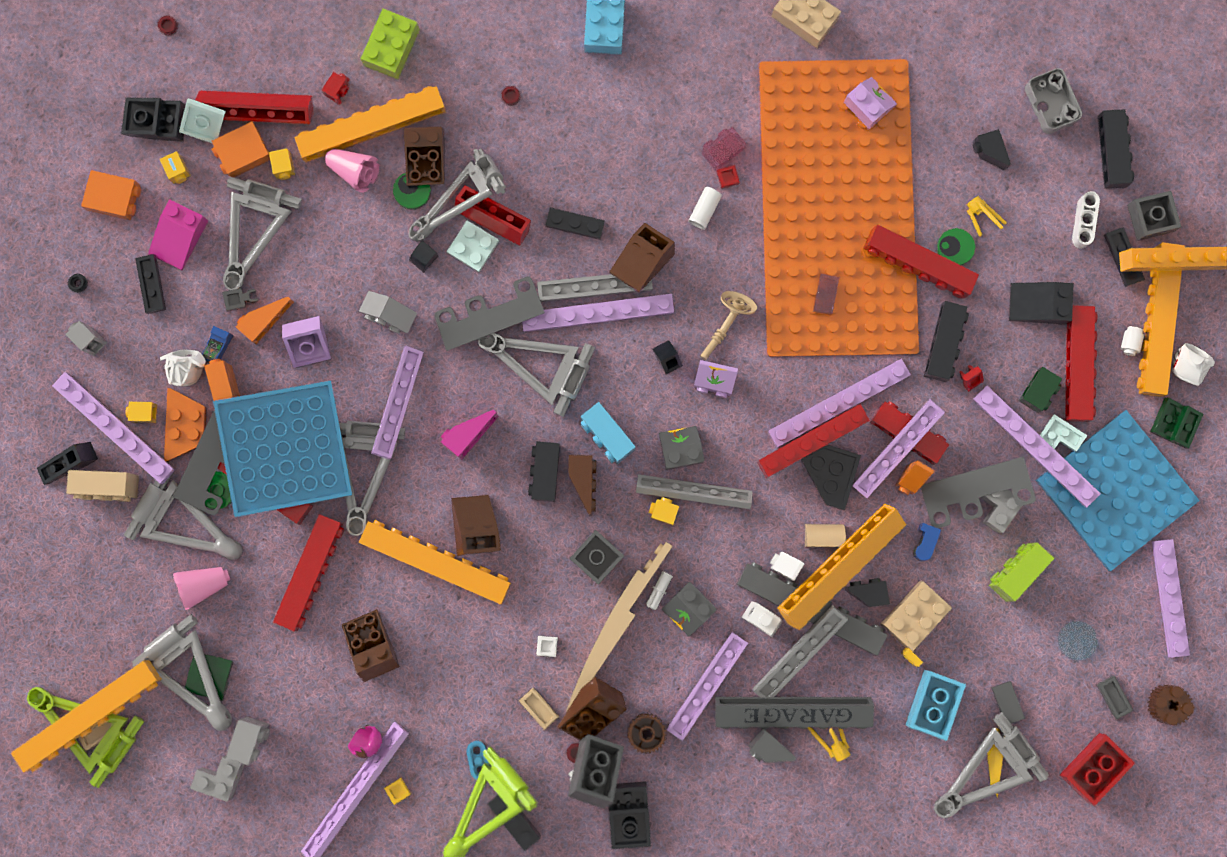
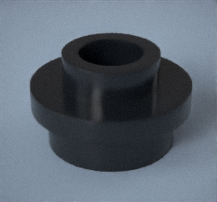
(72, 283)

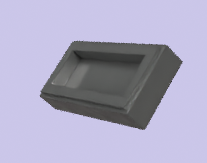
(1114, 697)
(1008, 701)

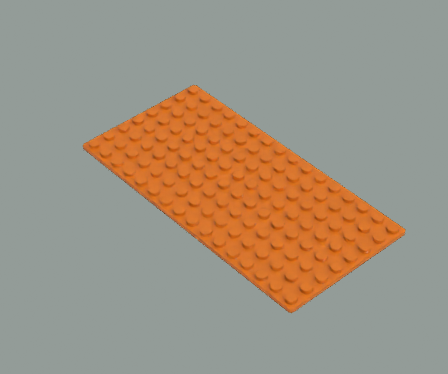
(822, 196)

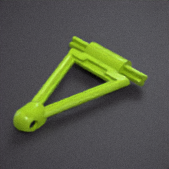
(109, 750)
(507, 785)

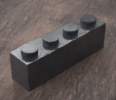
(1115, 149)
(946, 341)

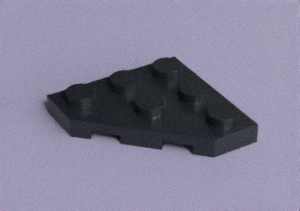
(832, 474)

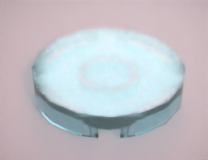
(1074, 645)

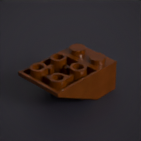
(424, 155)
(643, 257)
(581, 474)
(475, 525)
(370, 646)
(593, 709)

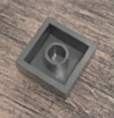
(1154, 215)
(597, 557)

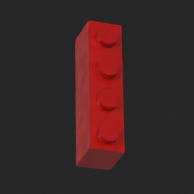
(495, 217)
(892, 421)

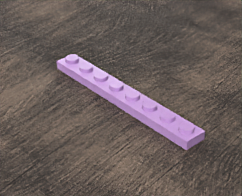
(601, 312)
(839, 403)
(113, 428)
(1036, 447)
(355, 792)

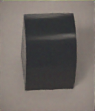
(423, 256)
(667, 357)

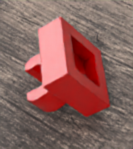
(972, 378)

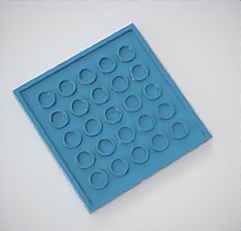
(282, 448)
(1136, 487)

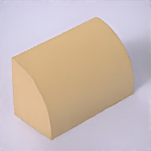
(824, 535)

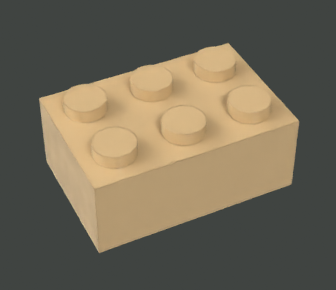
(807, 18)
(102, 485)
(916, 615)

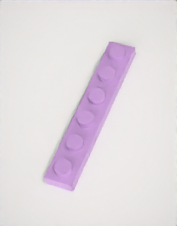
(397, 403)
(898, 448)
(1170, 598)
(707, 686)

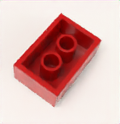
(1097, 769)

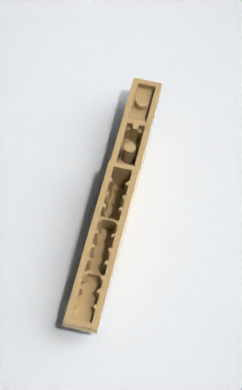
(618, 620)

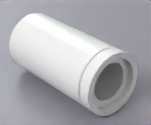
(705, 208)

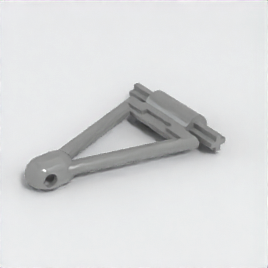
(484, 175)
(260, 198)
(568, 377)
(362, 436)
(152, 510)
(170, 646)
(1016, 752)

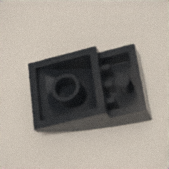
(153, 119)
(630, 816)

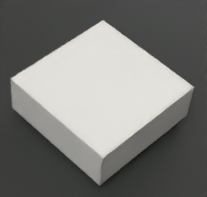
(547, 646)

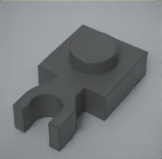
(236, 300)

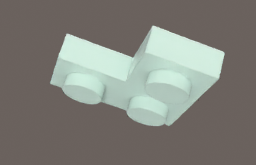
(1061, 431)

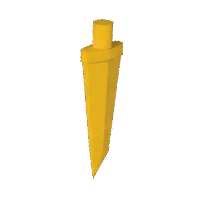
(995, 762)

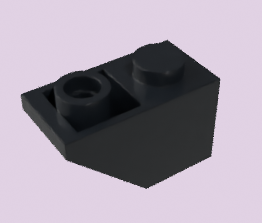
(870, 594)

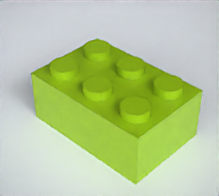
(390, 43)
(1020, 571)

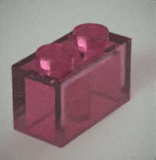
(723, 148)

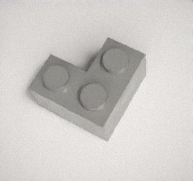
(387, 311)
(1003, 510)
(246, 739)
(220, 783)

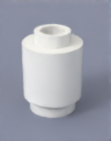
(1132, 341)

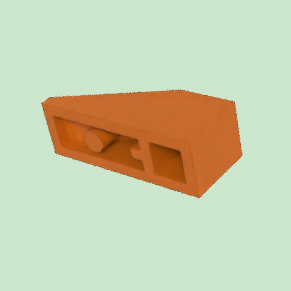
(260, 321)
(913, 477)

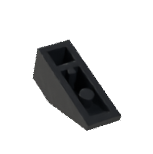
(72, 458)

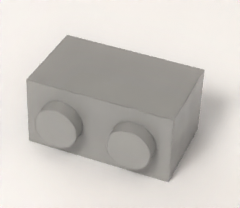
(85, 338)

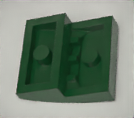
(1176, 423)
(219, 670)

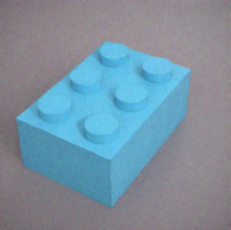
(604, 26)
(607, 433)
(935, 705)

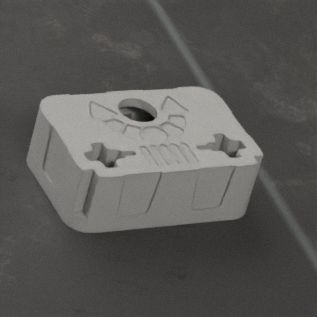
(1058, 98)

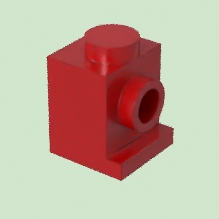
(336, 87)

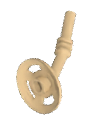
(736, 308)

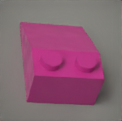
(177, 234)
(467, 434)

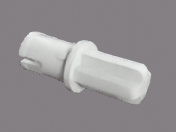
(659, 590)

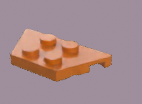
(183, 424)

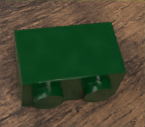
(1040, 390)

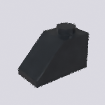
(992, 149)

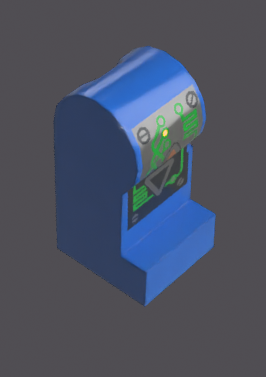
(216, 344)
(927, 542)

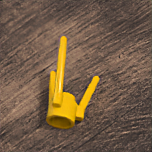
(979, 206)
(839, 748)

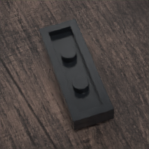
(575, 223)
(1118, 242)
(150, 284)

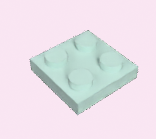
(201, 120)
(473, 246)

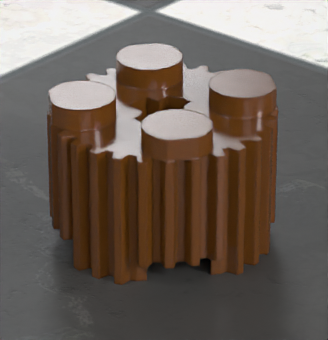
(1180, 708)
(649, 743)

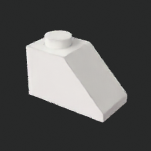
(786, 565)

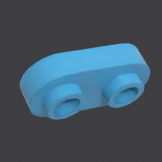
(476, 760)

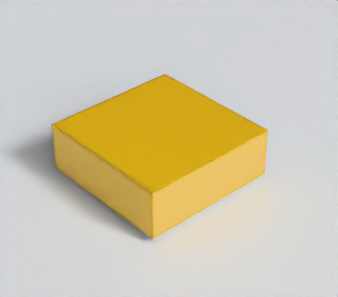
(911, 657)
(397, 791)

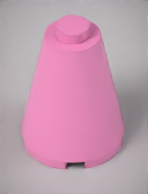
(353, 167)
(199, 584)

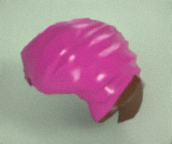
(365, 742)

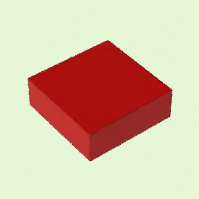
(728, 176)

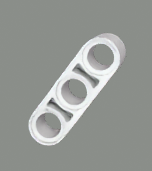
(1091, 213)

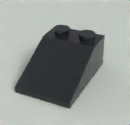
(1041, 302)

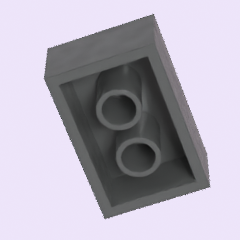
(595, 771)

